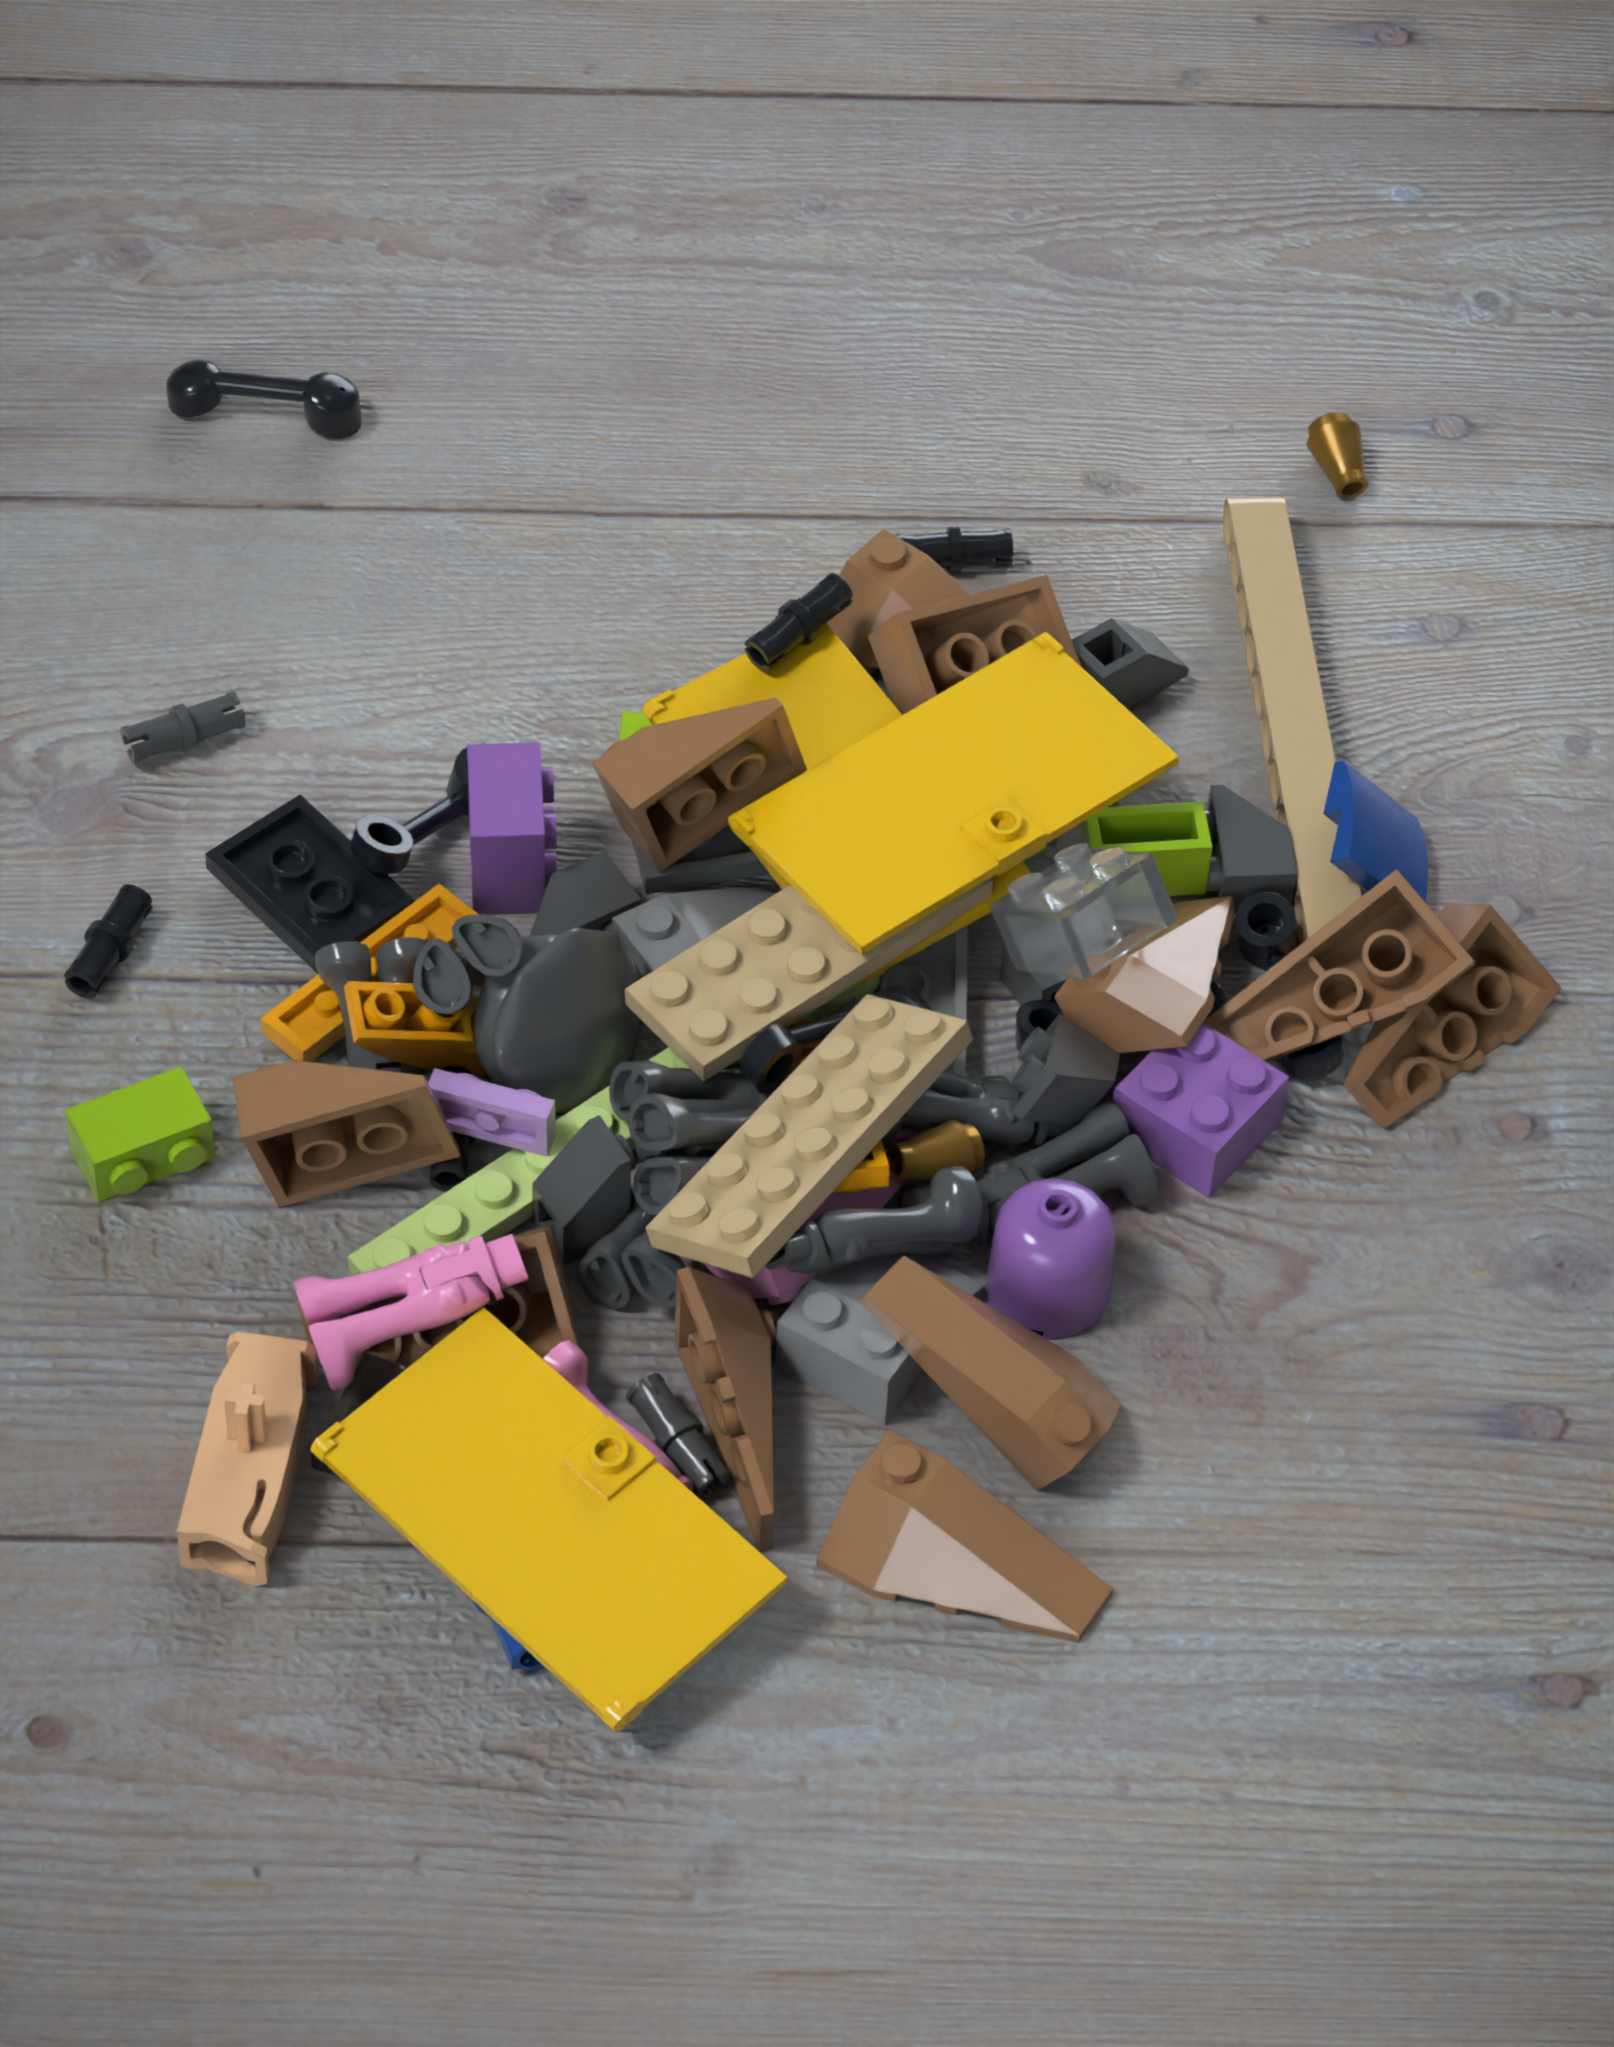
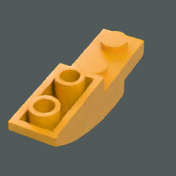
(399, 1027)

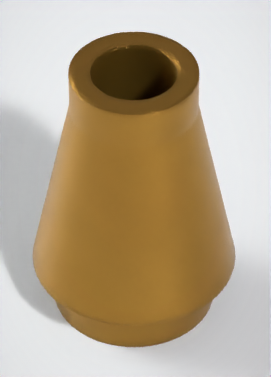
(1338, 451)
(936, 1149)

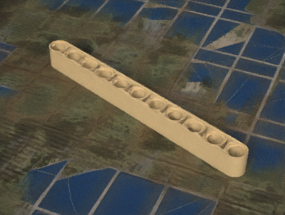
(1287, 700)

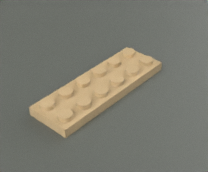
(763, 972)
(809, 1135)

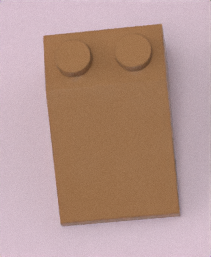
(952, 639)
(687, 775)
(337, 1126)

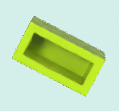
(1170, 832)
(140, 1134)

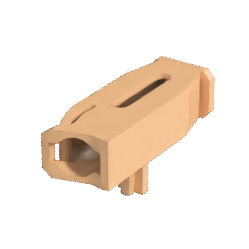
(247, 1457)

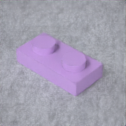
(495, 1112)

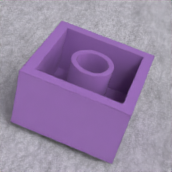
(510, 827)
(1202, 1107)

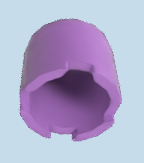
(1052, 1258)

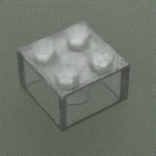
(1083, 911)

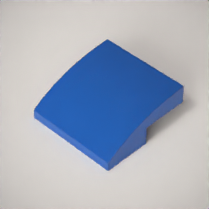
(1373, 832)

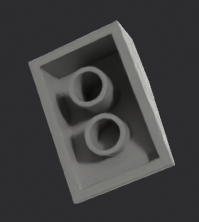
(680, 920)
(843, 1348)

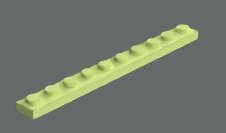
(501, 1192)

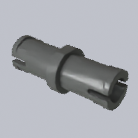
(183, 727)
(678, 1435)

